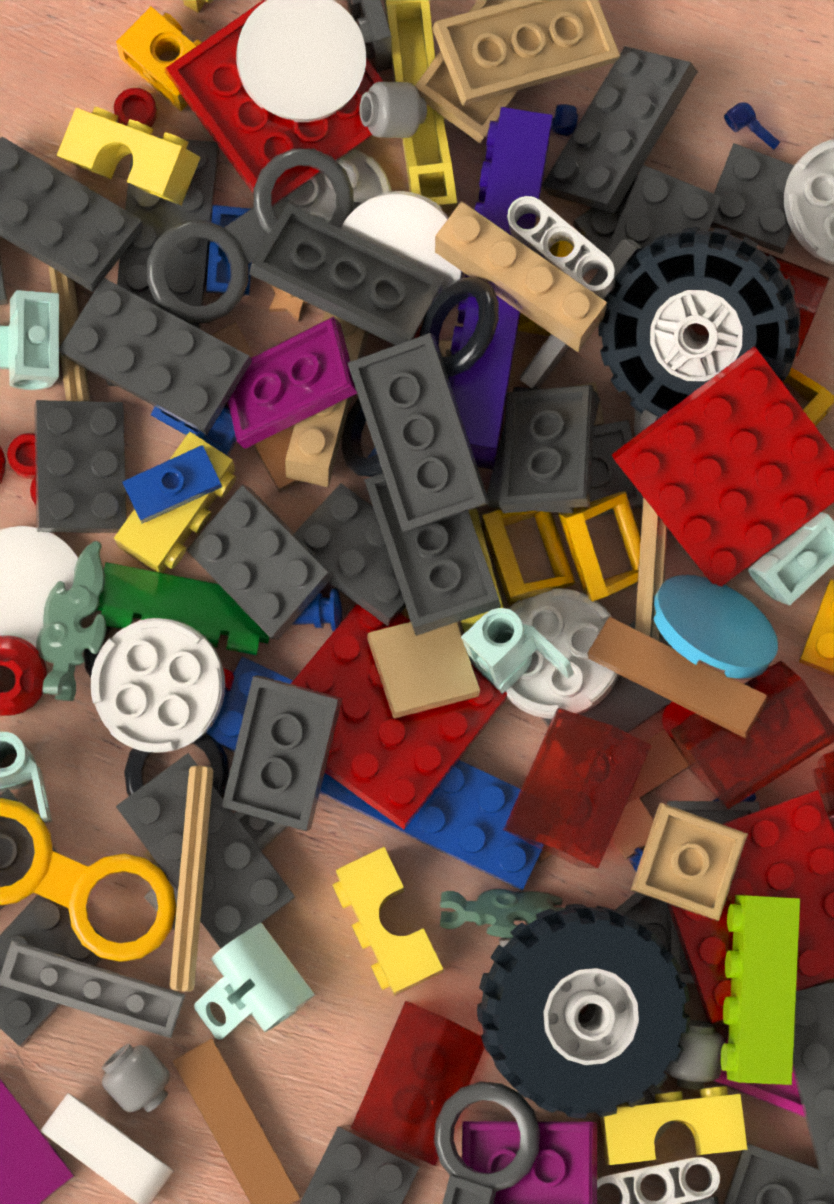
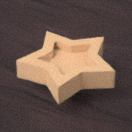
(286, 302)

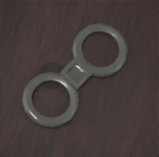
(243, 236)
(465, 1183)

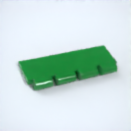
(197, 603)

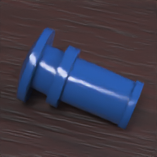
(322, 611)

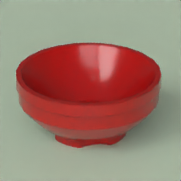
(29, 674)

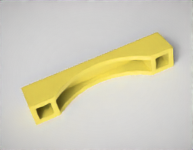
(427, 150)

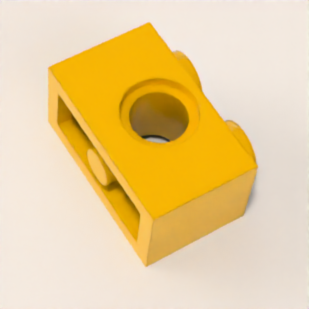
(146, 42)

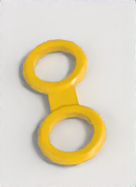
(72, 882)

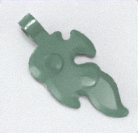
(62, 635)
(496, 908)

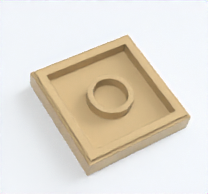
(423, 668)
(689, 861)

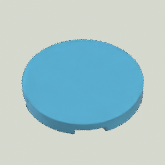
(714, 626)

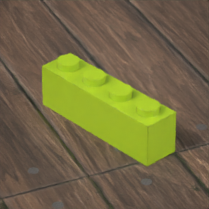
(761, 989)

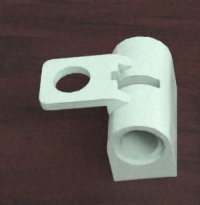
(31, 340)
(796, 561)
(504, 648)
(22, 772)
(255, 983)

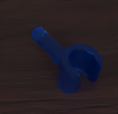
(744, 115)
(564, 119)

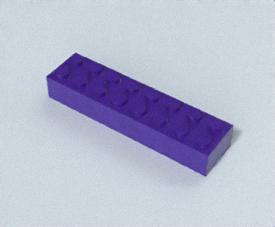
(511, 170)

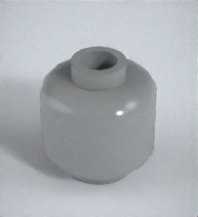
(392, 109)
(700, 1056)
(135, 1078)

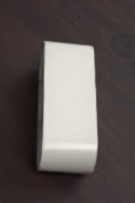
(555, 229)
(107, 1150)
(673, 1178)

